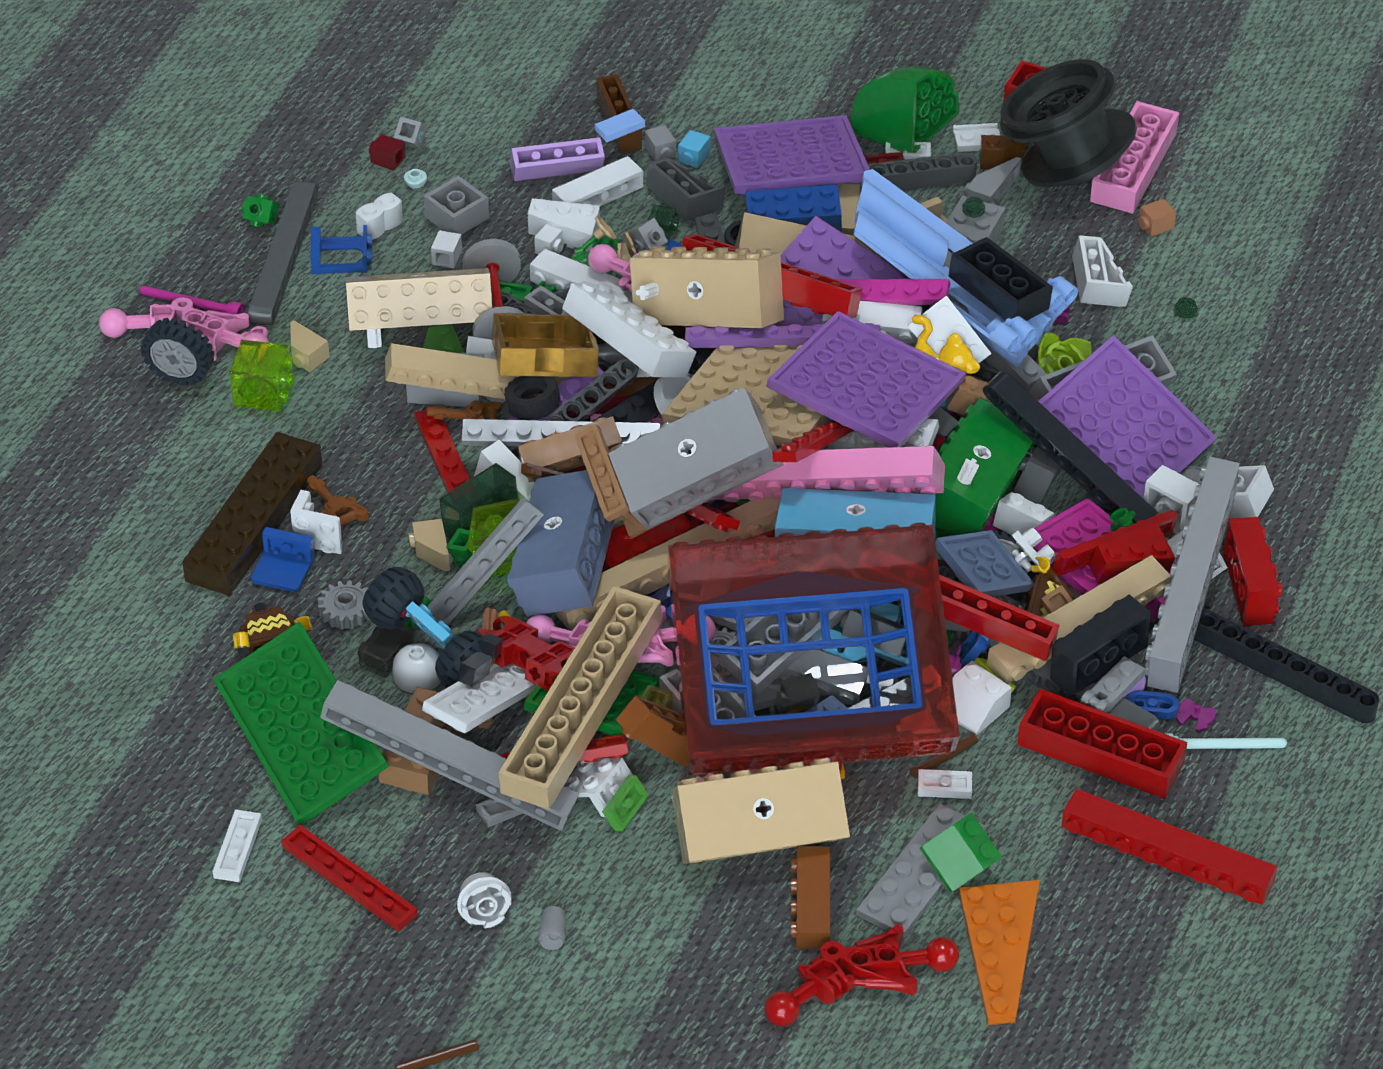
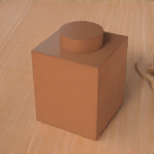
(1157, 217)

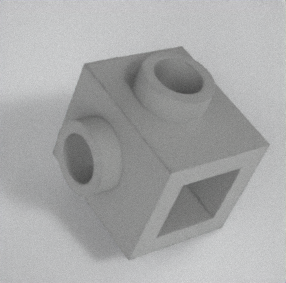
(647, 235)

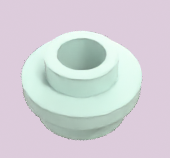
(415, 178)

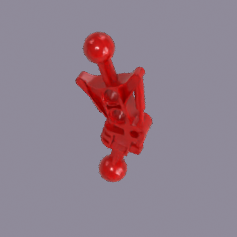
(867, 963)

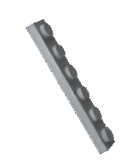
(485, 561)

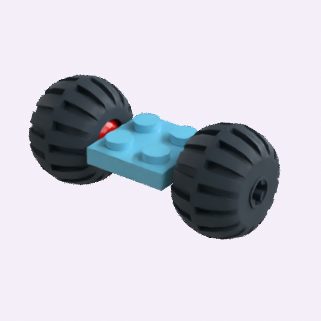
(397, 598)

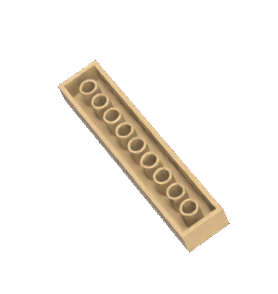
(580, 698)

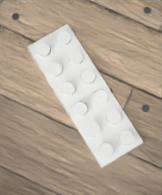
(469, 706)

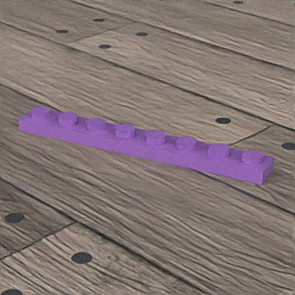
(752, 337)

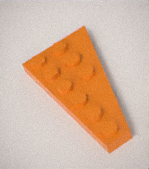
(999, 937)

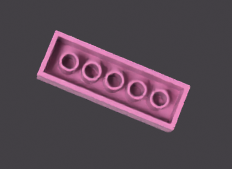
(1131, 174)

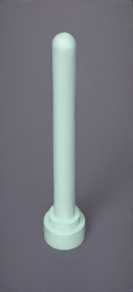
(1233, 743)

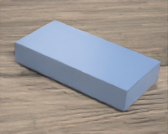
(619, 125)

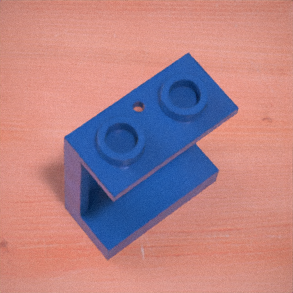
(359, 243)

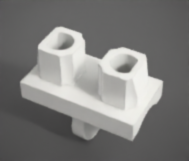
(1026, 542)

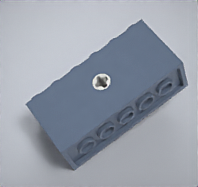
(565, 551)

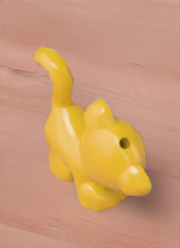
(953, 352)

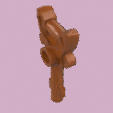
(472, 411)
(339, 506)

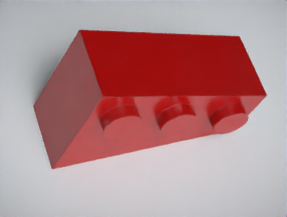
(1129, 549)

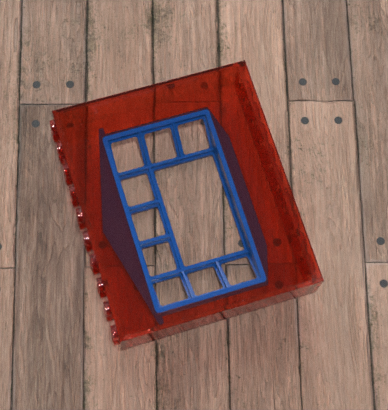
(812, 576)

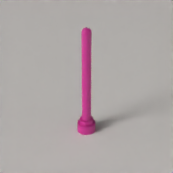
(230, 308)

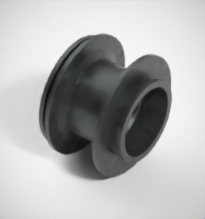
(1067, 123)

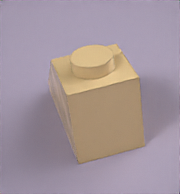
(307, 347)
(430, 543)

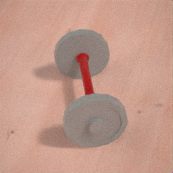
(504, 265)

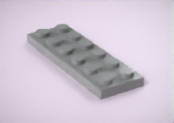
(910, 881)

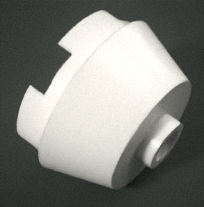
(483, 900)

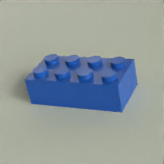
(797, 204)

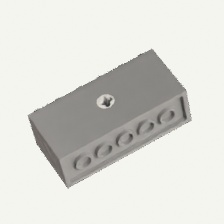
(694, 458)

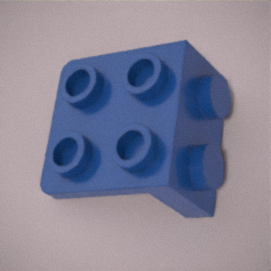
(284, 560)

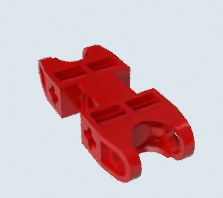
(524, 649)

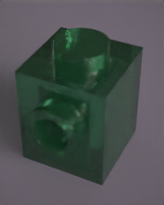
(665, 218)

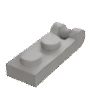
(1114, 685)

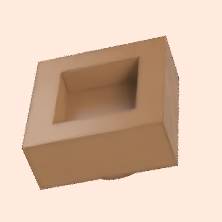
(1055, 599)

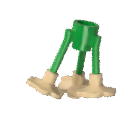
(604, 229)

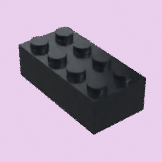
(1000, 280)
(1099, 645)

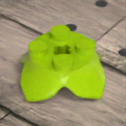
(1057, 355)

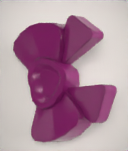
(1204, 715)

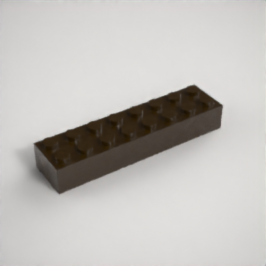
(258, 502)

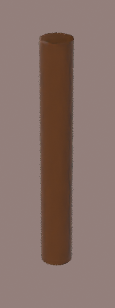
(939, 759)
(439, 1056)

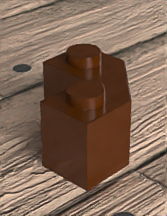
(998, 150)

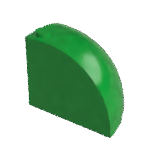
(905, 107)

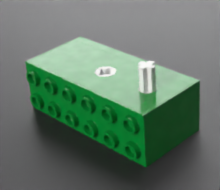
(979, 468)

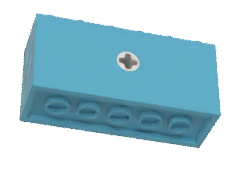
(840, 509)

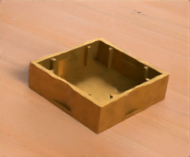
(543, 346)

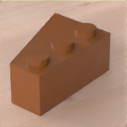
(655, 727)

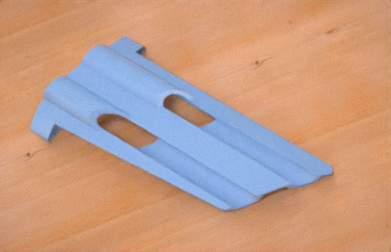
(918, 247)

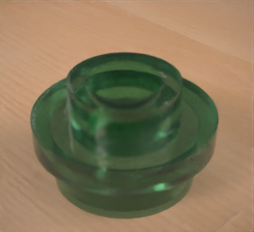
(973, 207)
(1186, 308)

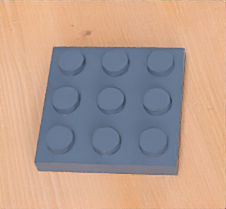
(983, 563)

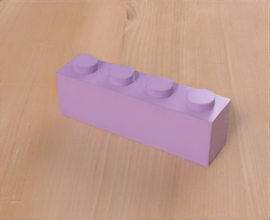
(556, 159)

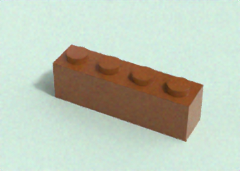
(812, 897)

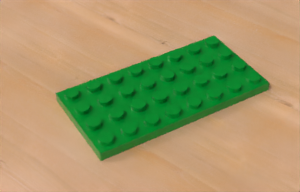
(279, 706)

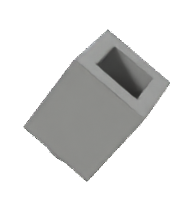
(410, 132)
(660, 143)

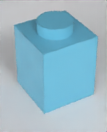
(694, 149)

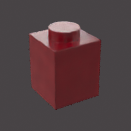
(387, 152)

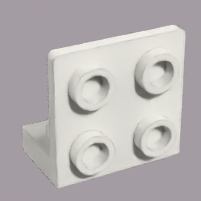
(322, 527)
(599, 780)

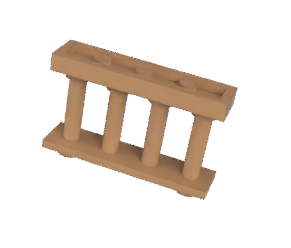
(604, 479)

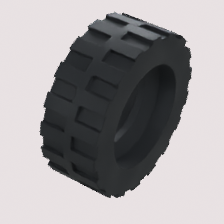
(534, 407)

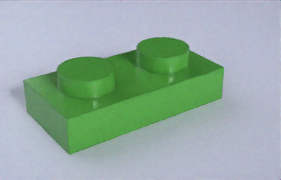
(625, 803)

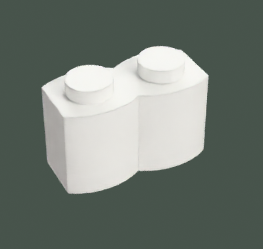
(380, 215)

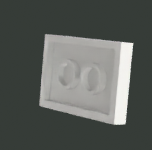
(946, 321)

